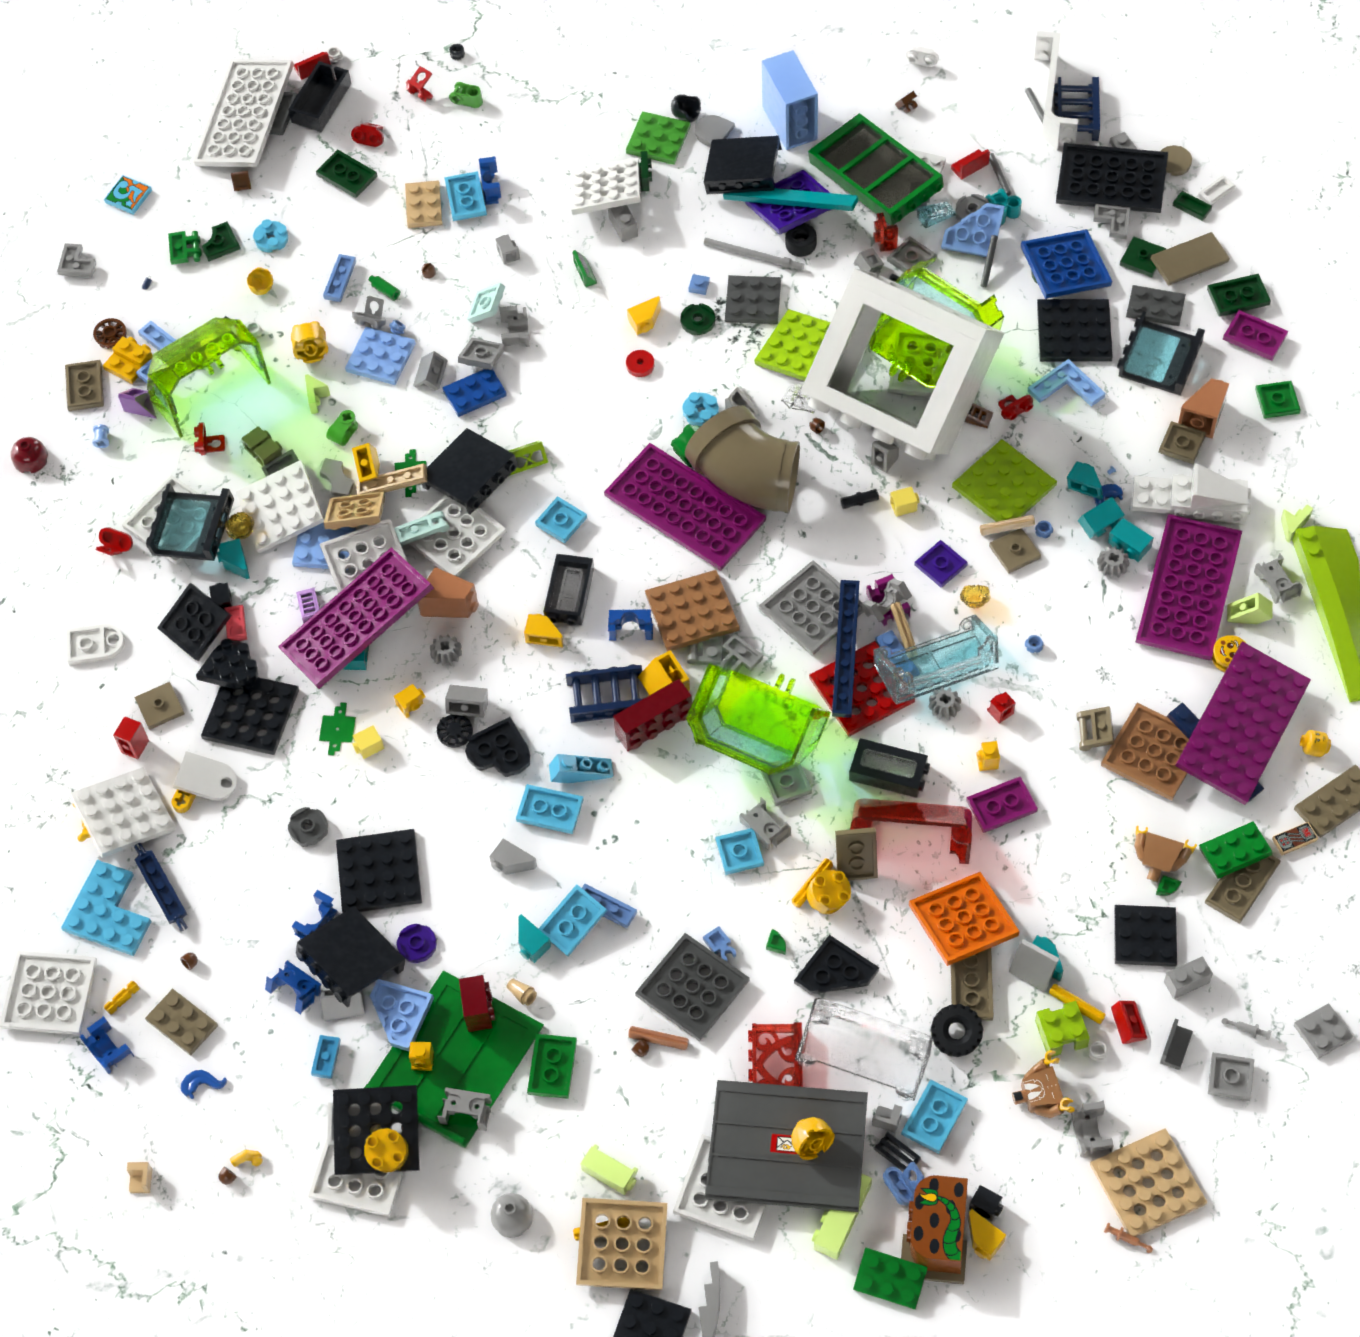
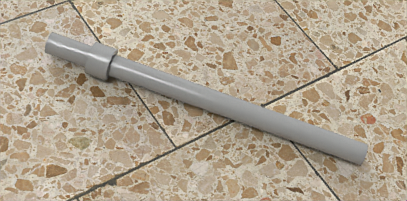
(785, 262)

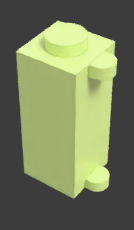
(609, 1170)

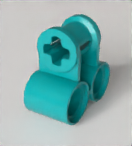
(1011, 203)

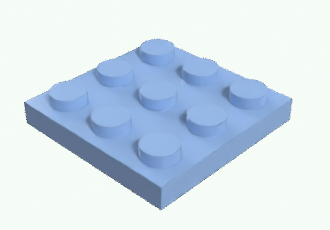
(380, 355)
(308, 549)

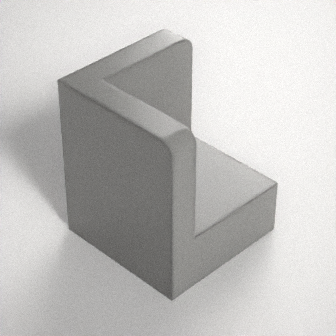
(887, 1118)

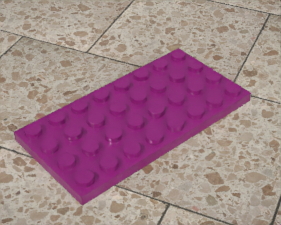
(685, 506)
(1189, 587)
(355, 617)
(1243, 723)

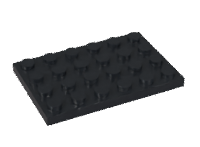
(1112, 177)

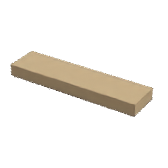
(394, 480)

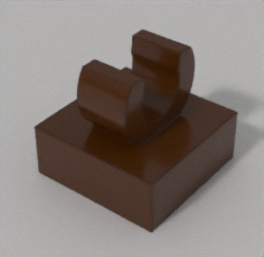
(906, 101)
(241, 180)

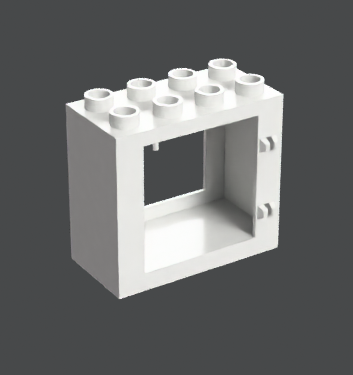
(846, 342)

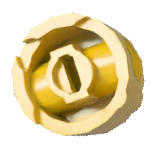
(309, 342)
(828, 891)
(386, 1150)

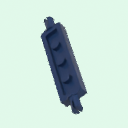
(160, 887)

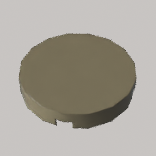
(1178, 160)

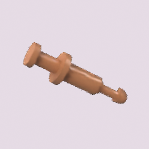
(1126, 1237)

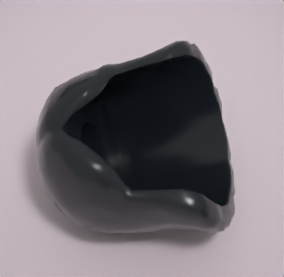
(686, 107)

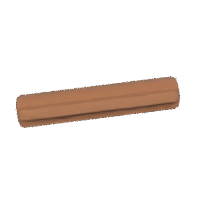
(658, 1038)

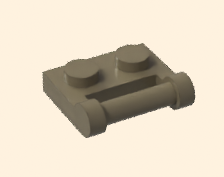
(1101, 728)

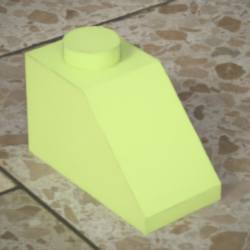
(1250, 610)

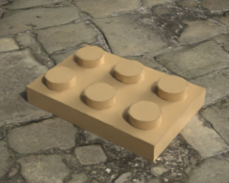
(423, 204)

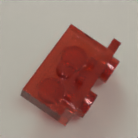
(885, 235)

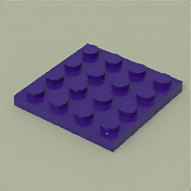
(785, 217)

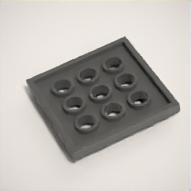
(703, 958)

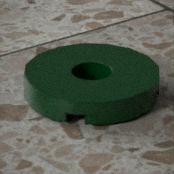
(697, 327)

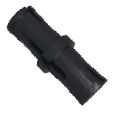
(859, 498)

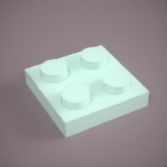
(486, 303)

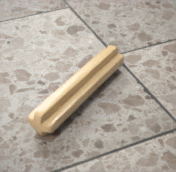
(1007, 525)
(902, 625)

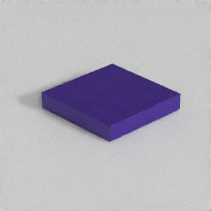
(941, 563)

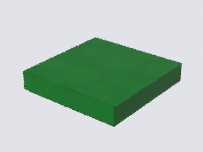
(1277, 399)

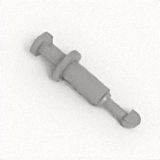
(1248, 1028)

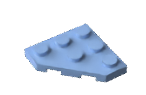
(974, 231)
(400, 1011)

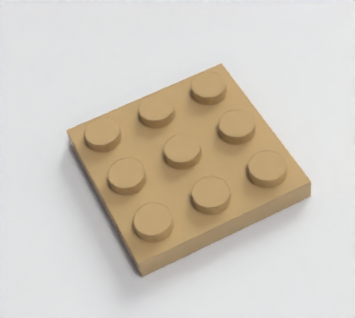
(354, 510)

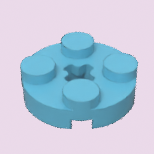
(268, 228)
(698, 400)

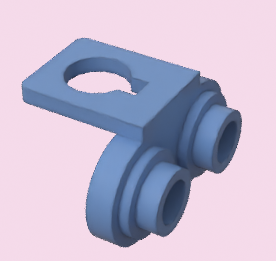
(901, 1184)

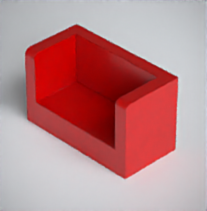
(131, 737)

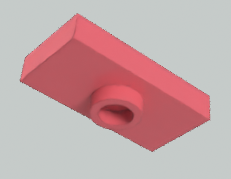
(236, 624)

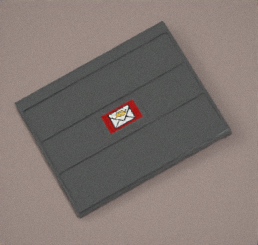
(755, 1154)

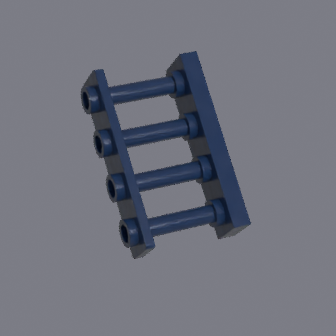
(1093, 102)
(601, 710)

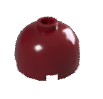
(28, 455)

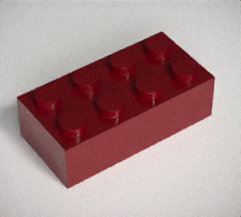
(652, 715)

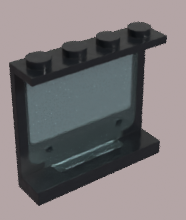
(1159, 356)
(189, 524)

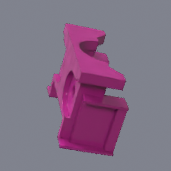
(878, 594)

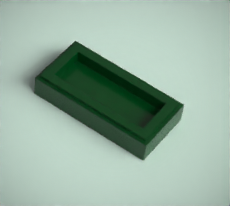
(1192, 205)

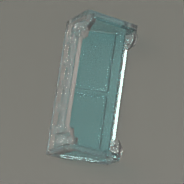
(938, 661)

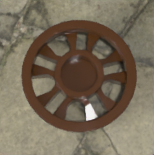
(109, 332)

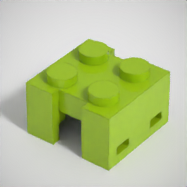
(1062, 1027)

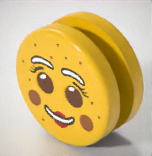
(1224, 651)

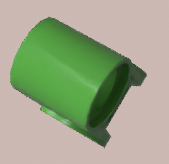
(467, 94)
(342, 428)

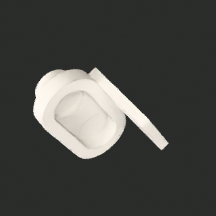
(922, 56)

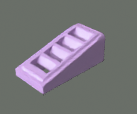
(306, 616)

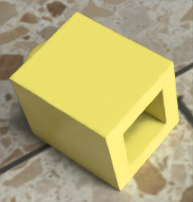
(904, 501)
(367, 742)

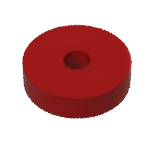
(643, 357)

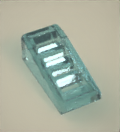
(928, 221)

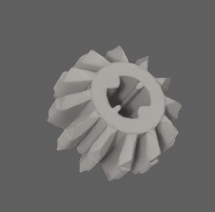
(1113, 562)
(445, 650)
(951, 701)

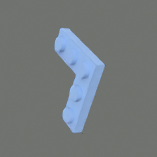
(156, 337)
(1067, 374)

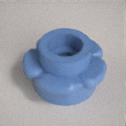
(397, 327)
(1044, 525)
(1034, 639)

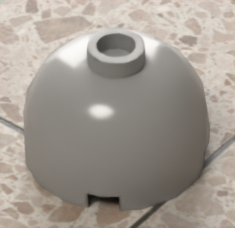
(511, 1215)

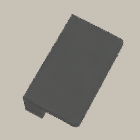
(1176, 1046)

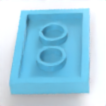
(465, 196)
(549, 809)
(572, 920)
(934, 1116)

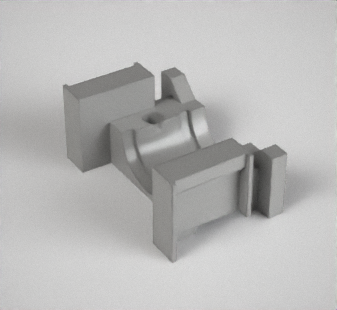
(517, 326)
(1278, 581)
(895, 592)
(763, 824)
(466, 1103)
(1087, 1130)

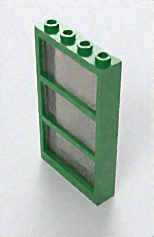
(876, 169)

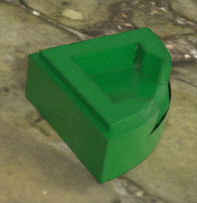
(1168, 886)
(776, 943)

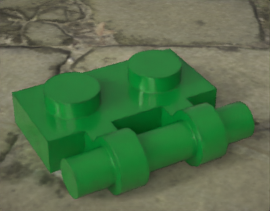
(178, 247)

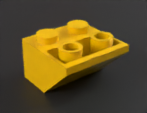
(662, 672)

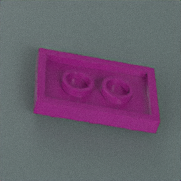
(1255, 335)
(1002, 804)

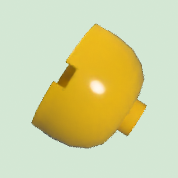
(811, 1137)

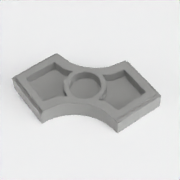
(333, 472)

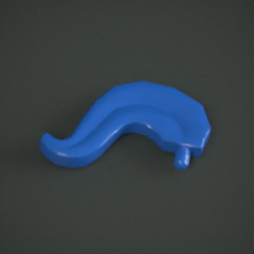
(1109, 491)
(195, 1078)

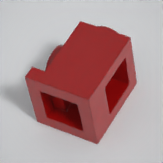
(999, 705)

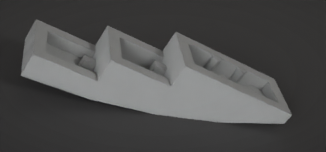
(710, 1313)

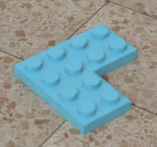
(97, 913)

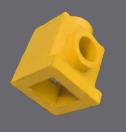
(409, 699)
(988, 756)
(421, 1056)

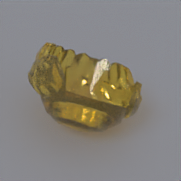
(239, 526)
(975, 596)

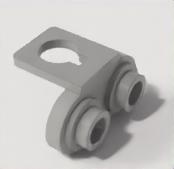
(374, 319)

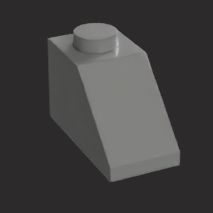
(884, 455)
(511, 858)

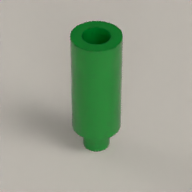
(384, 287)

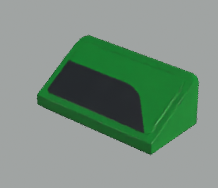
(584, 269)

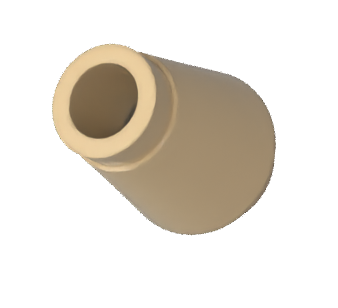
(524, 993)

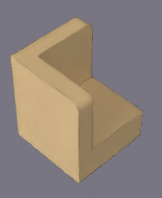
(140, 1177)

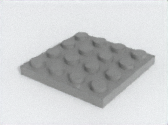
(807, 607)

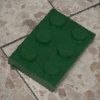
(346, 173)
(1238, 294)

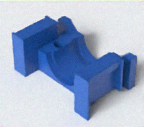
(491, 190)
(618, 618)
(326, 911)
(301, 982)
(104, 1049)

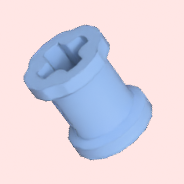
(100, 436)

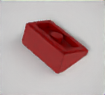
(1128, 1022)

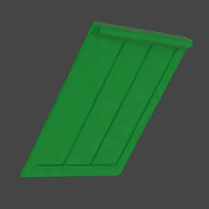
(461, 1059)

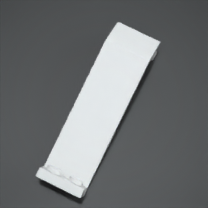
(1055, 129)

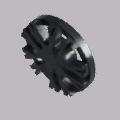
(454, 730)

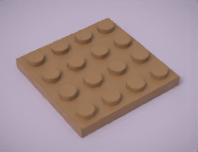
(691, 610)
(1148, 752)

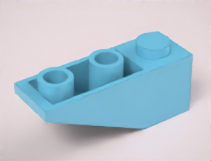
(576, 768)

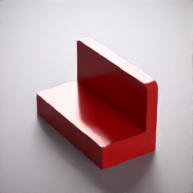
(306, 66)
(971, 163)

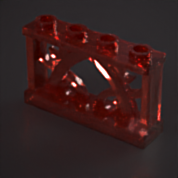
(790, 1042)

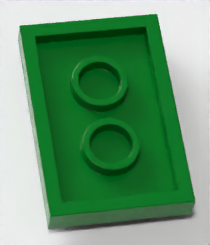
(1235, 850)
(552, 1066)
(890, 1278)

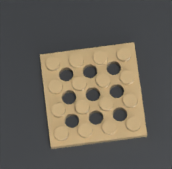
(1124, 1205)
(590, 1231)

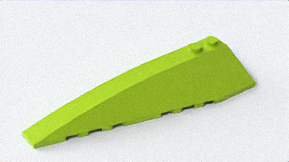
(1334, 584)

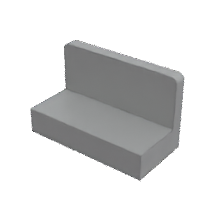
(431, 371)
(333, 1009)

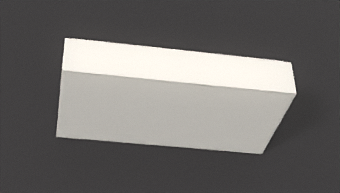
(1216, 190)

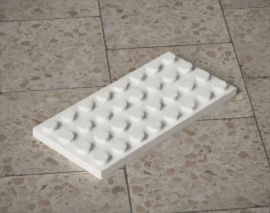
(243, 113)

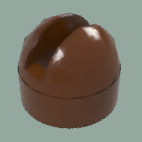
(428, 270)
(817, 425)
(189, 960)
(641, 1048)
(226, 1176)

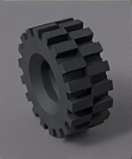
(971, 1023)

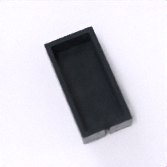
(319, 96)

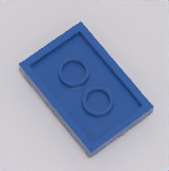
(474, 391)

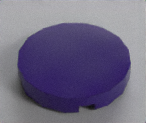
(416, 943)

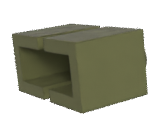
(260, 444)

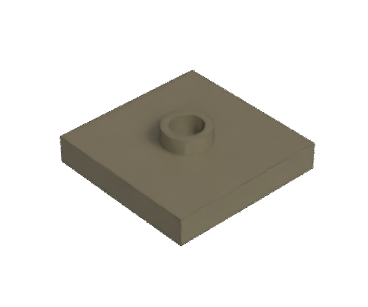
(1182, 442)
(1015, 550)
(159, 705)

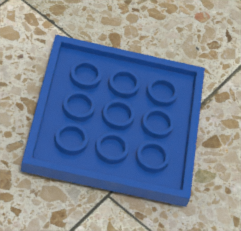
(1066, 264)

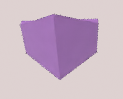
(137, 402)

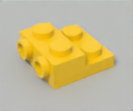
(127, 359)

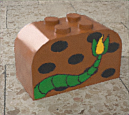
(938, 1223)

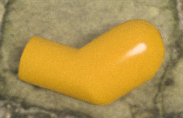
(247, 1155)

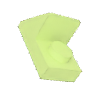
(315, 391)
(1291, 522)

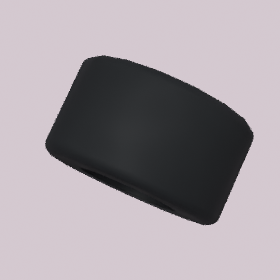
(801, 248)

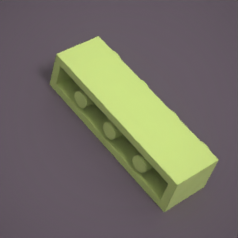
(837, 1225)

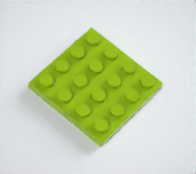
(793, 345)
(1004, 483)

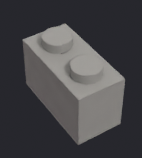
(623, 222)
(466, 701)
(1188, 977)

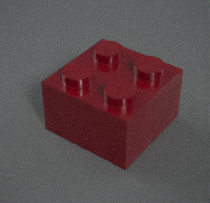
(476, 1003)

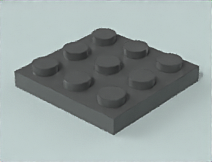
(753, 299)

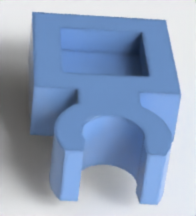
(719, 942)

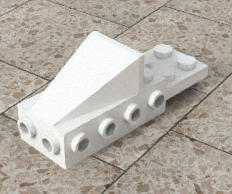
(1195, 497)

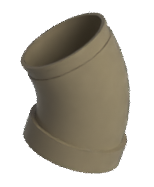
(746, 459)

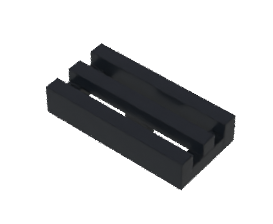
(878, 1148)

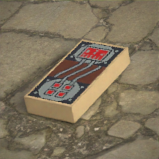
(1295, 838)

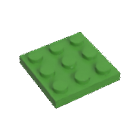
(659, 137)

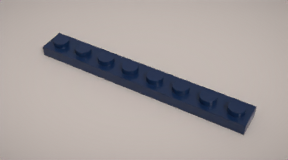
(845, 648)

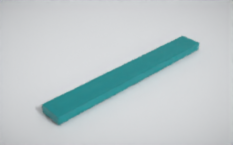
(798, 198)

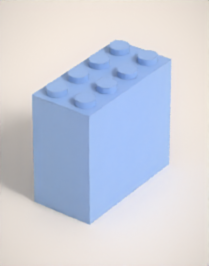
(789, 100)

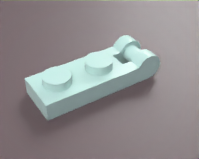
(421, 528)

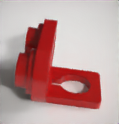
(414, 87)
(368, 134)
(1015, 408)
(202, 446)
(115, 541)

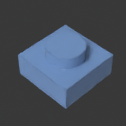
(699, 284)

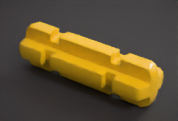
(121, 997)

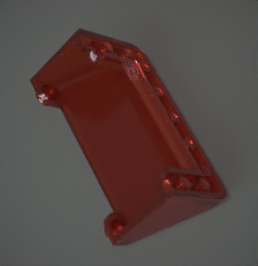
(956, 817)

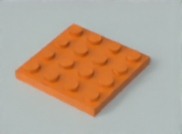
(963, 918)

